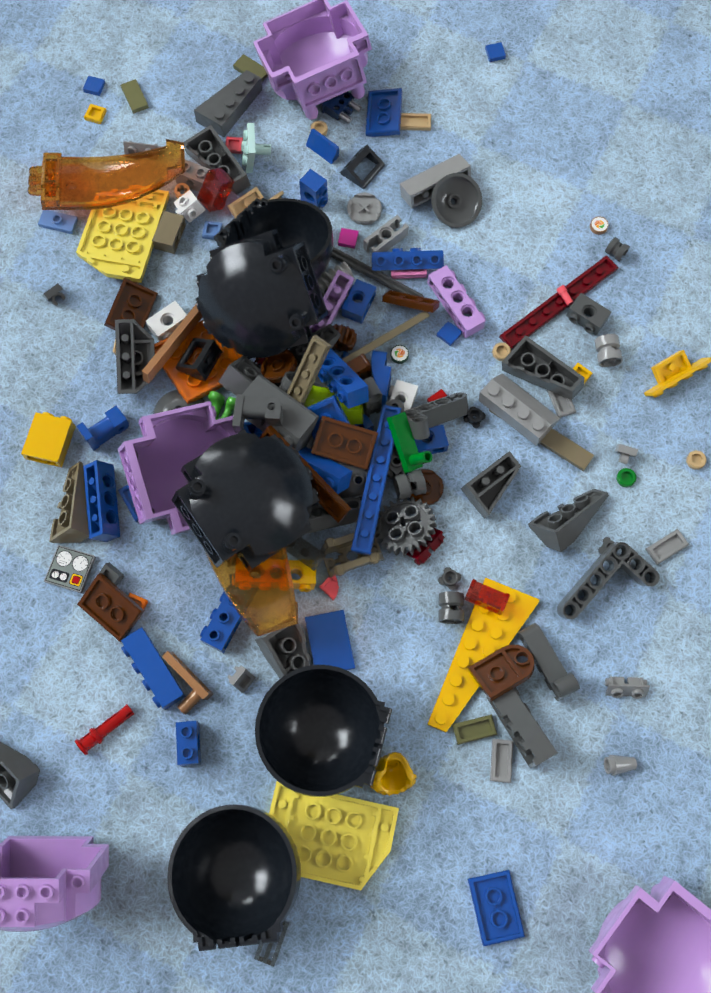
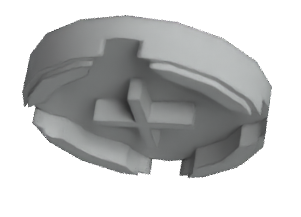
(364, 208)

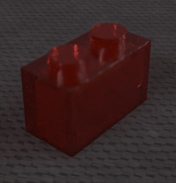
(215, 189)

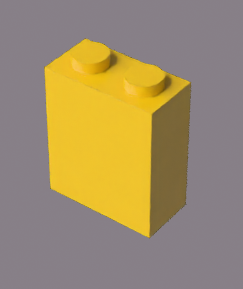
(48, 439)

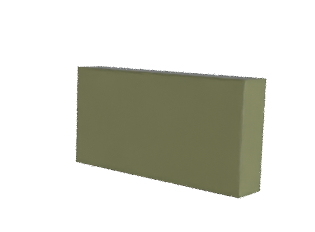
(245, 63)
(134, 96)
(474, 729)

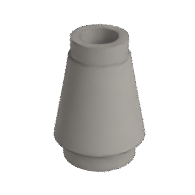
(619, 764)

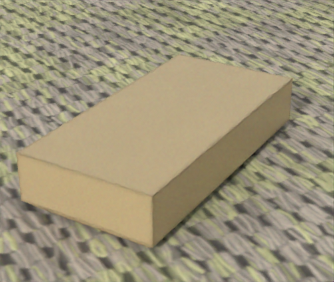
(415, 121)

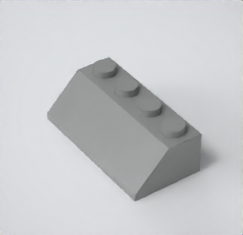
(518, 408)

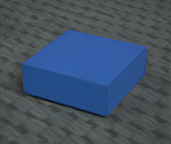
(495, 52)
(94, 85)
(449, 333)

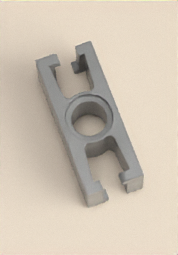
(386, 230)

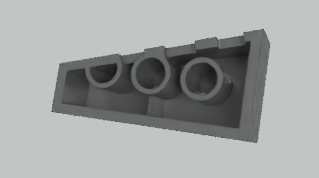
(229, 103)
(212, 153)
(542, 369)
(523, 728)

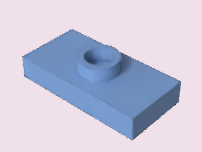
(58, 221)

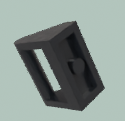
(364, 152)
(205, 361)

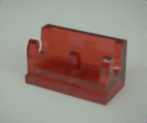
(487, 597)

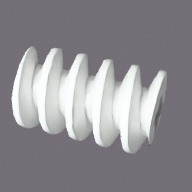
(326, 279)

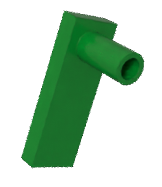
(405, 443)

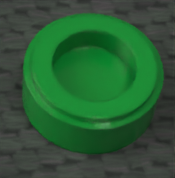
(626, 477)

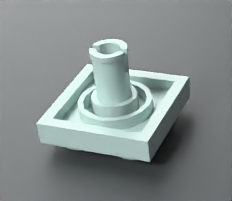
(250, 148)

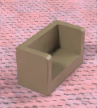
(169, 232)

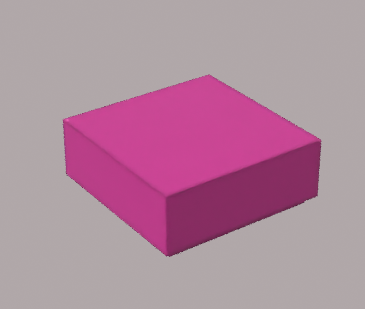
(348, 238)

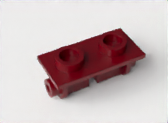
(424, 554)

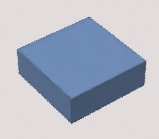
(211, 229)

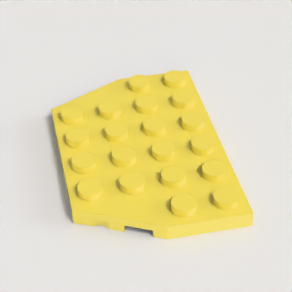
(121, 236)
(336, 835)

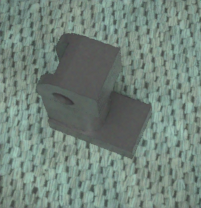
(256, 408)

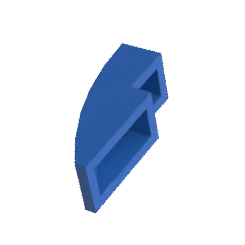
(381, 373)

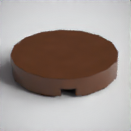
(277, 365)
(434, 488)

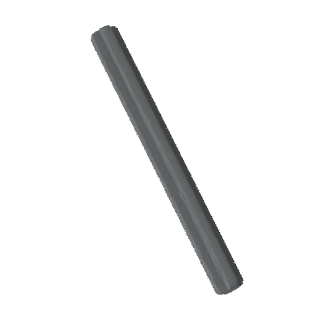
(375, 275)

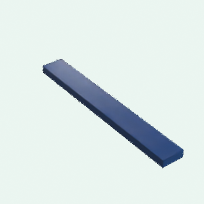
(374, 485)

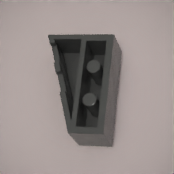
(491, 483)

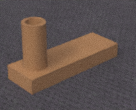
(199, 690)

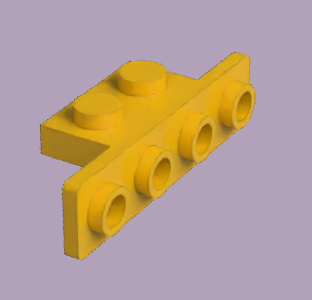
(673, 370)

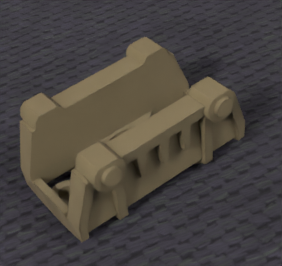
(342, 546)

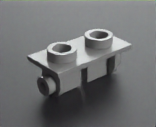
(133, 147)
(635, 688)

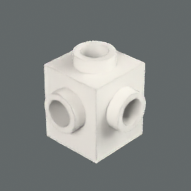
(189, 206)

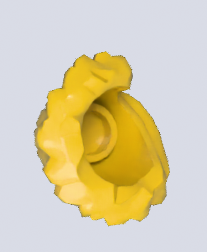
(393, 775)

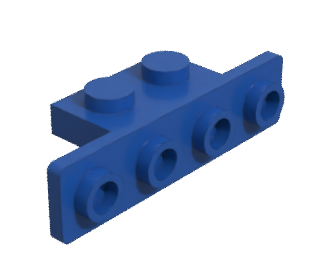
(407, 260)

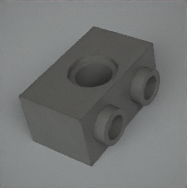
(586, 305)

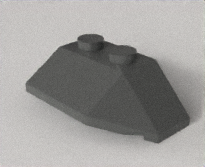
(133, 353)

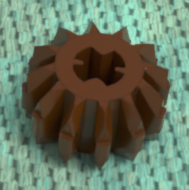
(346, 340)

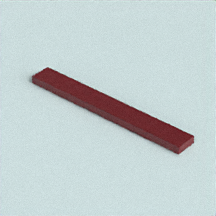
(556, 304)

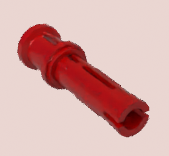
(97, 734)

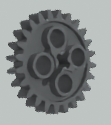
(405, 526)

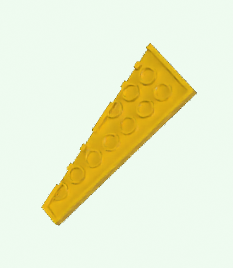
(482, 636)

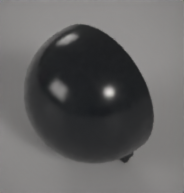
(295, 223)
(321, 731)
(234, 877)

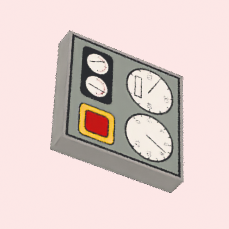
(69, 569)

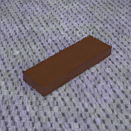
(411, 301)

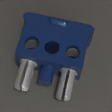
(339, 105)

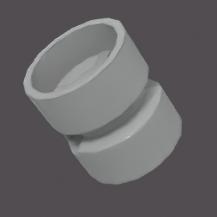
(608, 350)

